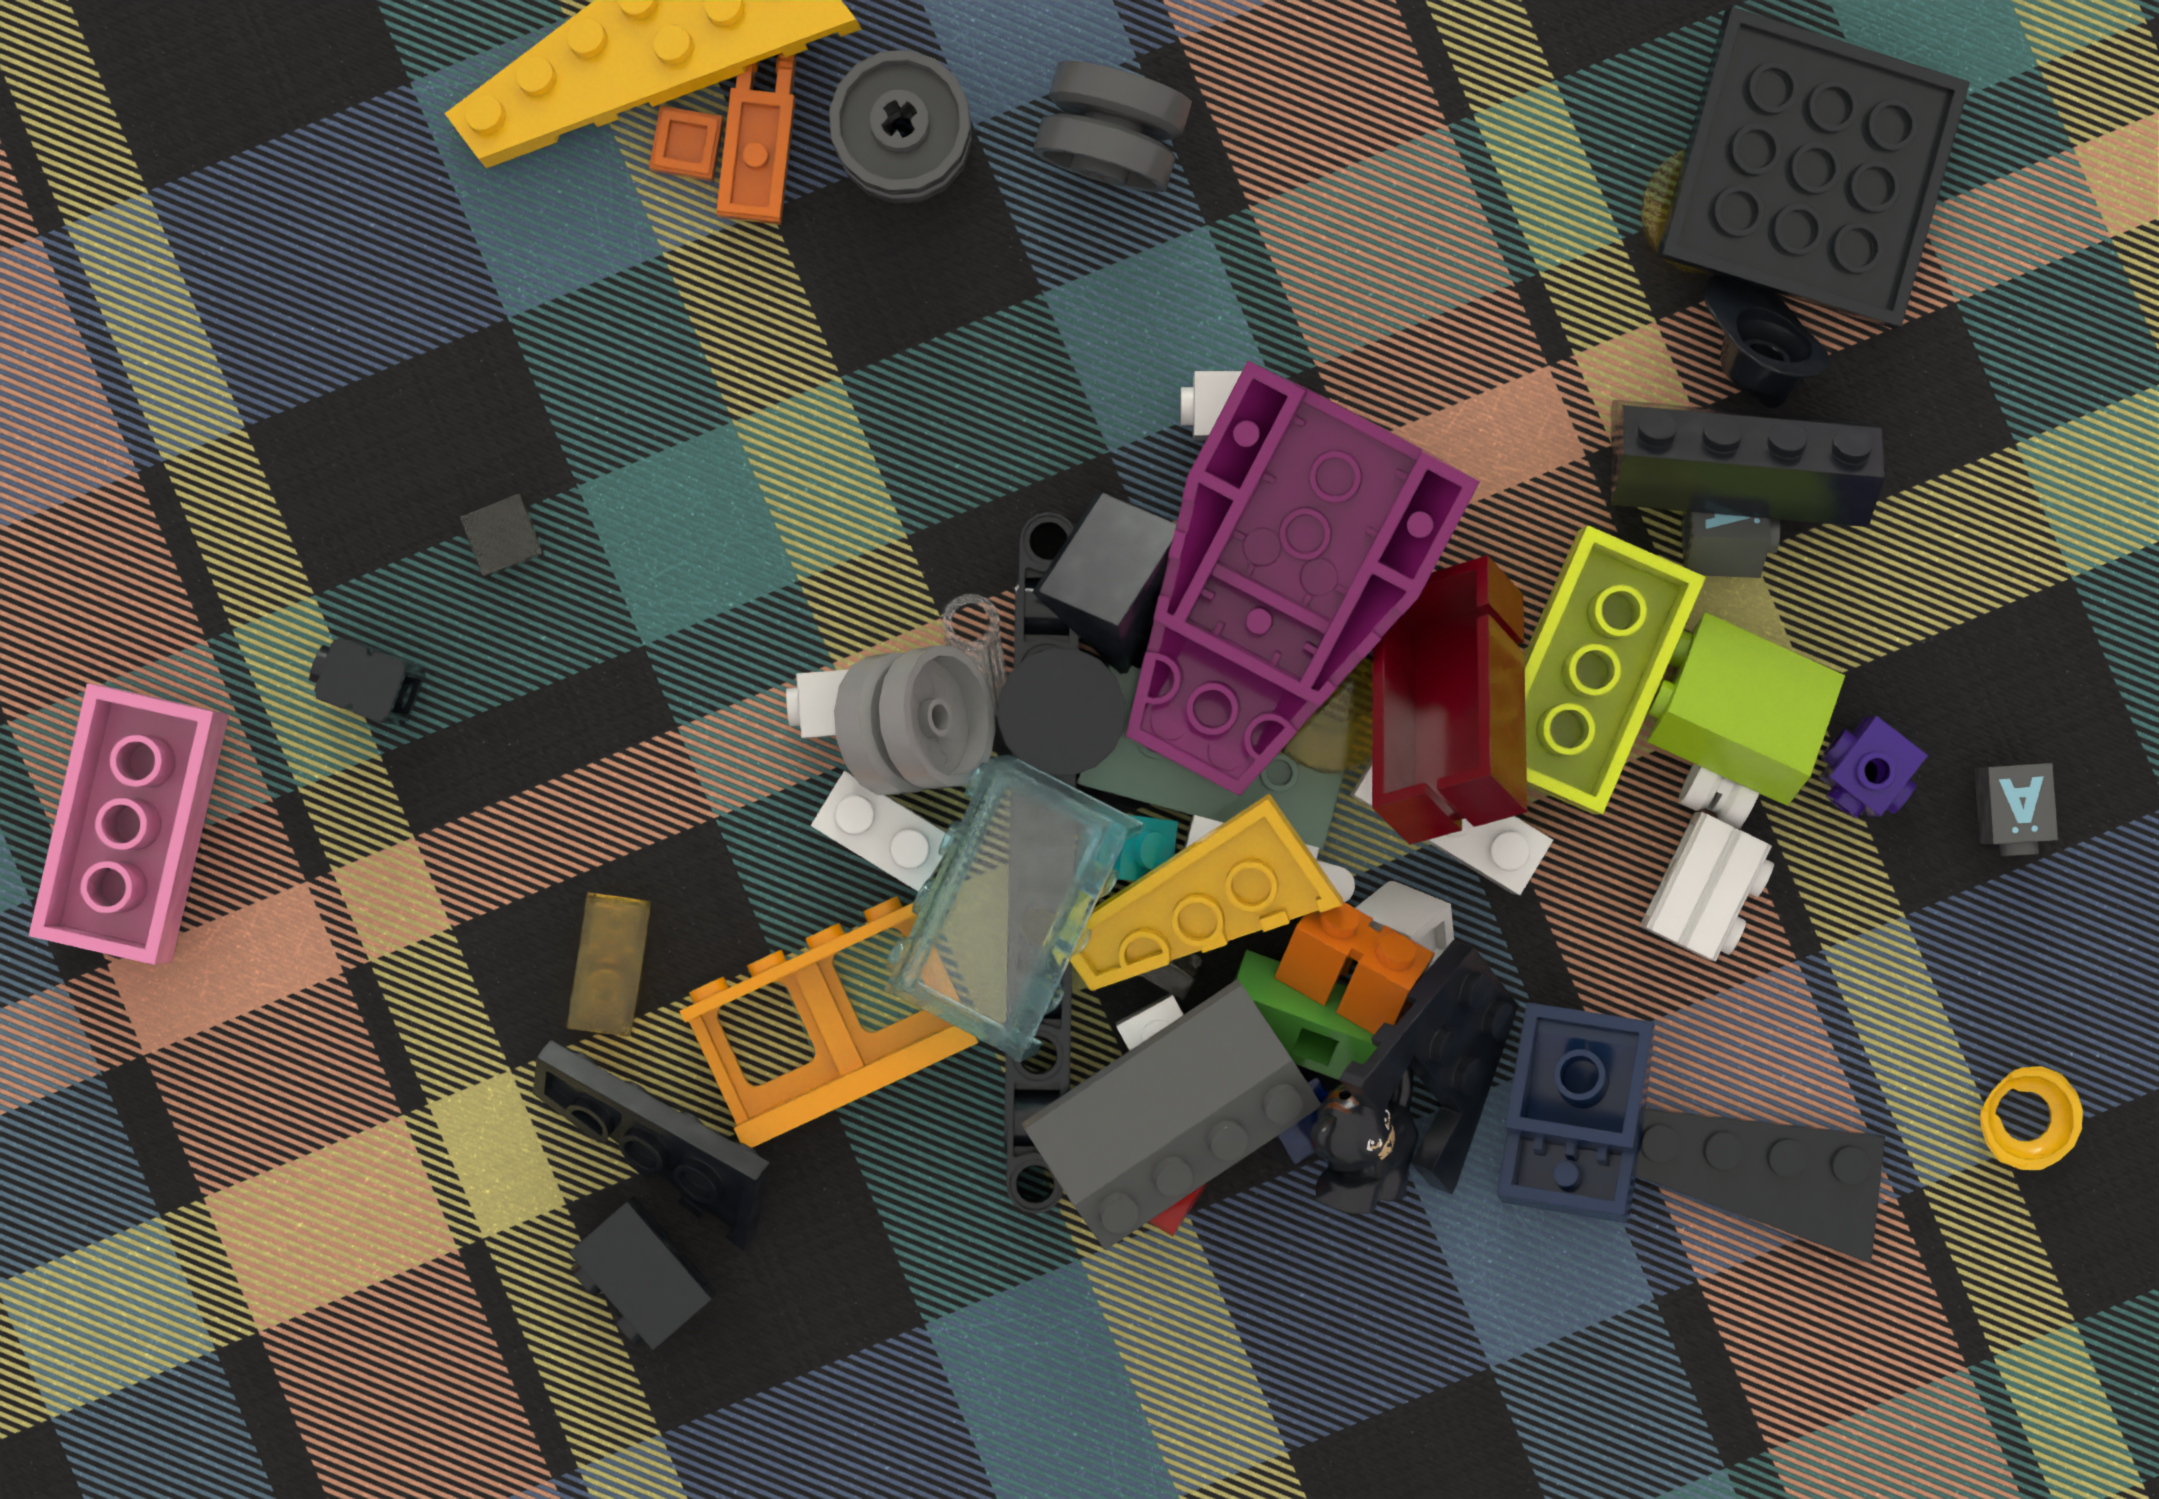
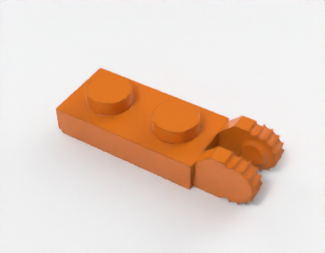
(757, 146)

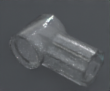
(986, 649)

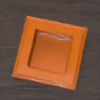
(686, 143)

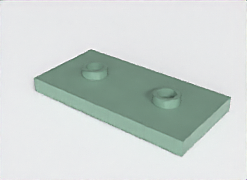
(1147, 776)

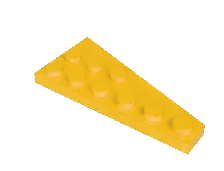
(632, 55)

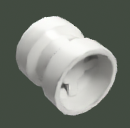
(1718, 794)

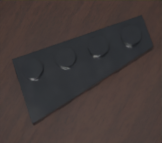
(655, 1138)

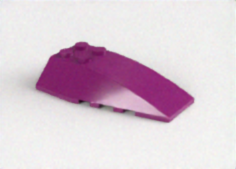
(1284, 573)

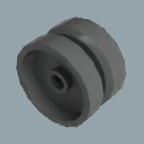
(894, 89)
(1112, 126)

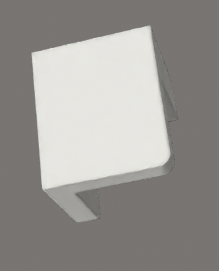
(1412, 915)

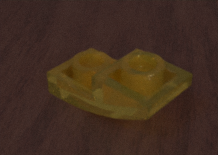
(608, 964)

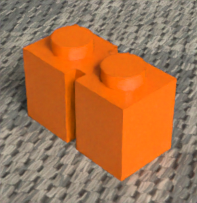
(1385, 971)

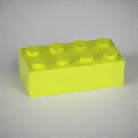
(1599, 663)

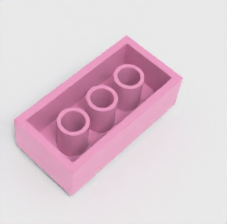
(128, 825)

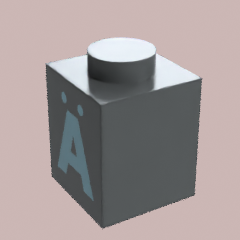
(1727, 543)
(2016, 807)

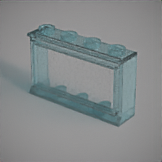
(1009, 904)

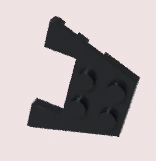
(1453, 1046)

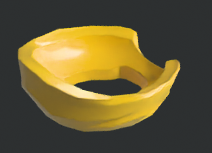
(2061, 1131)

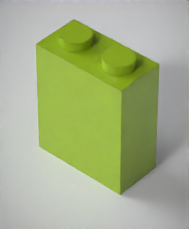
(1744, 708)

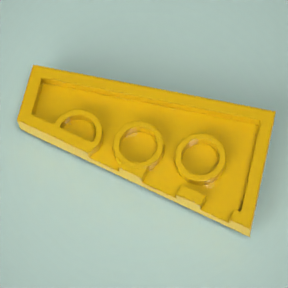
(1220, 888)

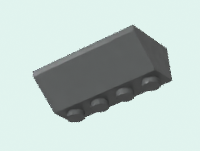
(1171, 1114)

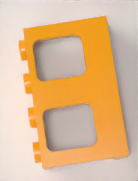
(846, 1058)

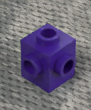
(1892, 761)

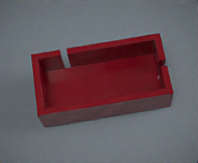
(1451, 706)

